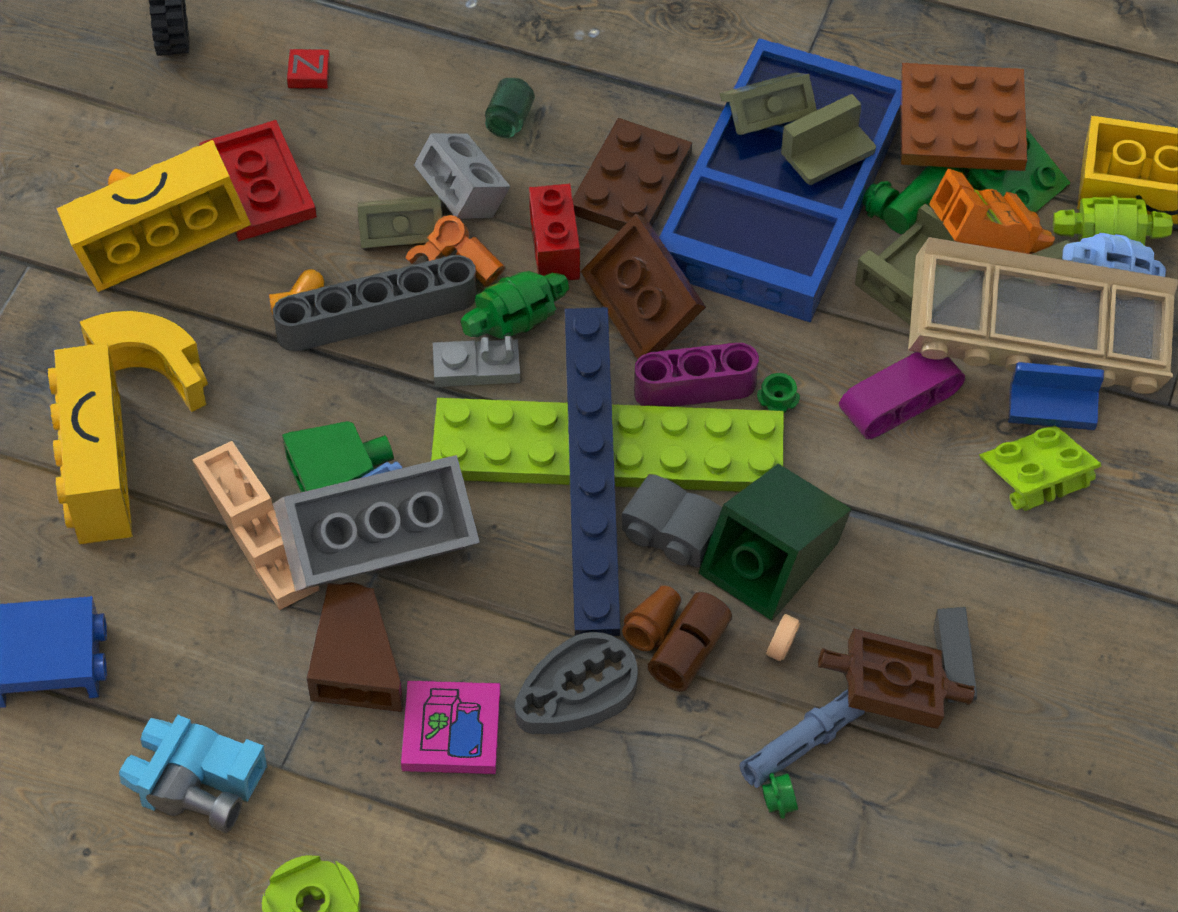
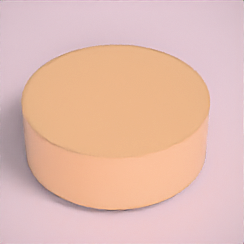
(783, 637)

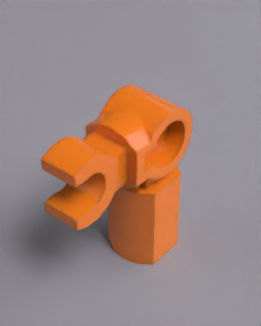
(453, 235)

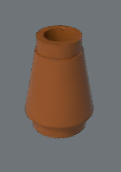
(650, 621)

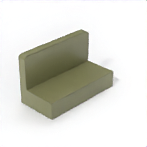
(770, 102)
(827, 140)
(398, 221)

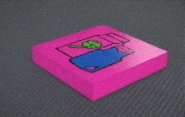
(451, 727)

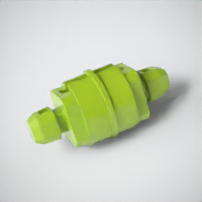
(1113, 217)

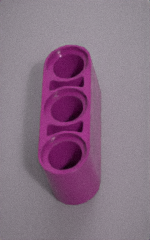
(714, 369)
(900, 393)

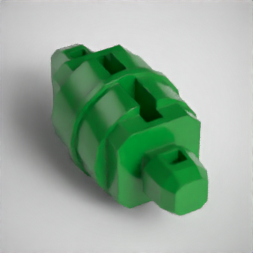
(515, 304)

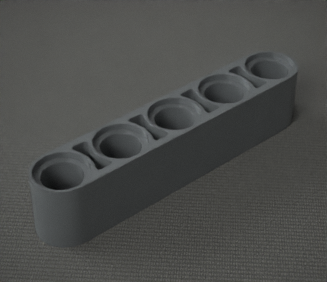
(375, 302)

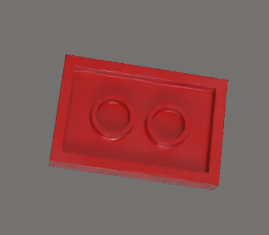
(265, 179)

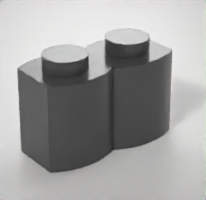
(671, 520)

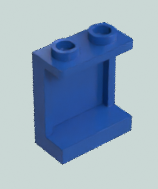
(51, 646)

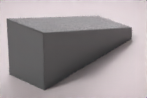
(954, 642)

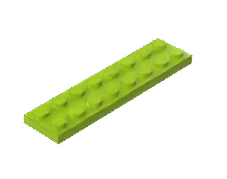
(681, 444)

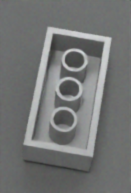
(375, 522)

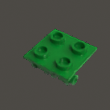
(1033, 186)

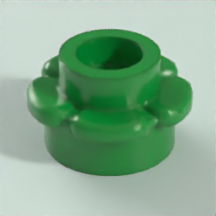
(878, 198)
(781, 385)
(780, 795)

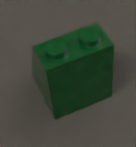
(772, 539)

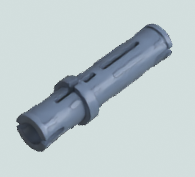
(816, 728)

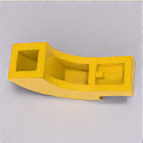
(151, 343)

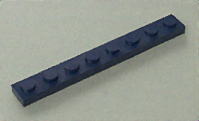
(592, 472)

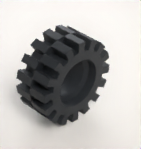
(169, 26)

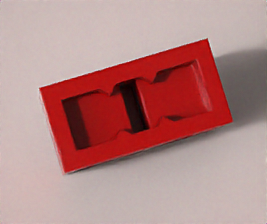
(554, 230)

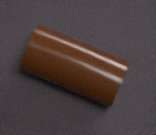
(690, 641)

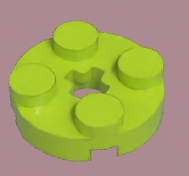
(312, 877)

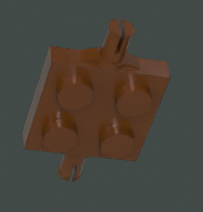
(895, 678)

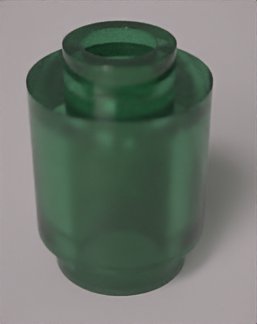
(509, 107)

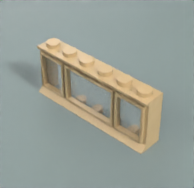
(1041, 311)

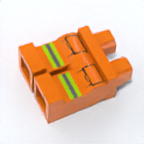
(987, 217)

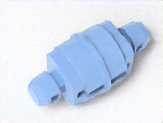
(1114, 252)

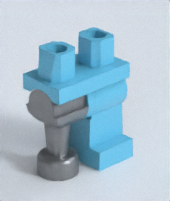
(187, 758)

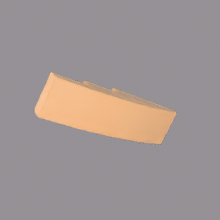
(251, 519)

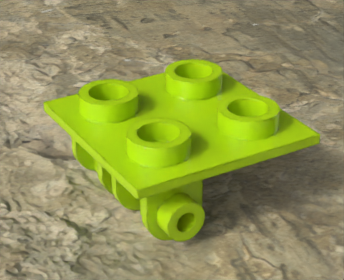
(1042, 467)

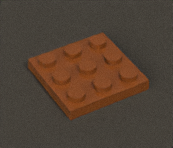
(963, 117)

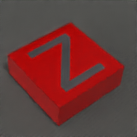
(308, 68)

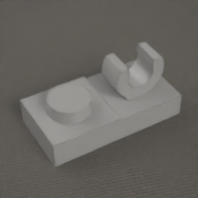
(476, 362)

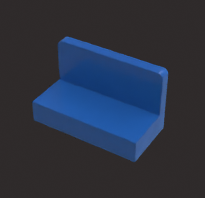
(1055, 396)

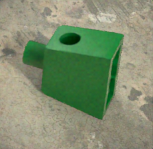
(332, 455)

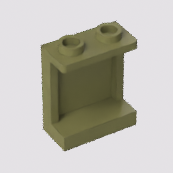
(891, 273)

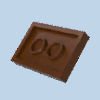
(631, 175)
(642, 288)

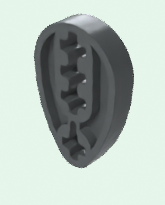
(567, 663)

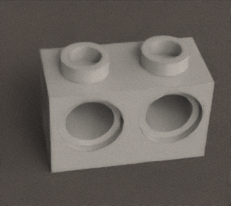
(461, 175)

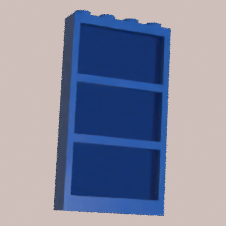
(748, 215)

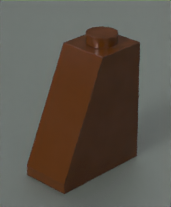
(353, 653)

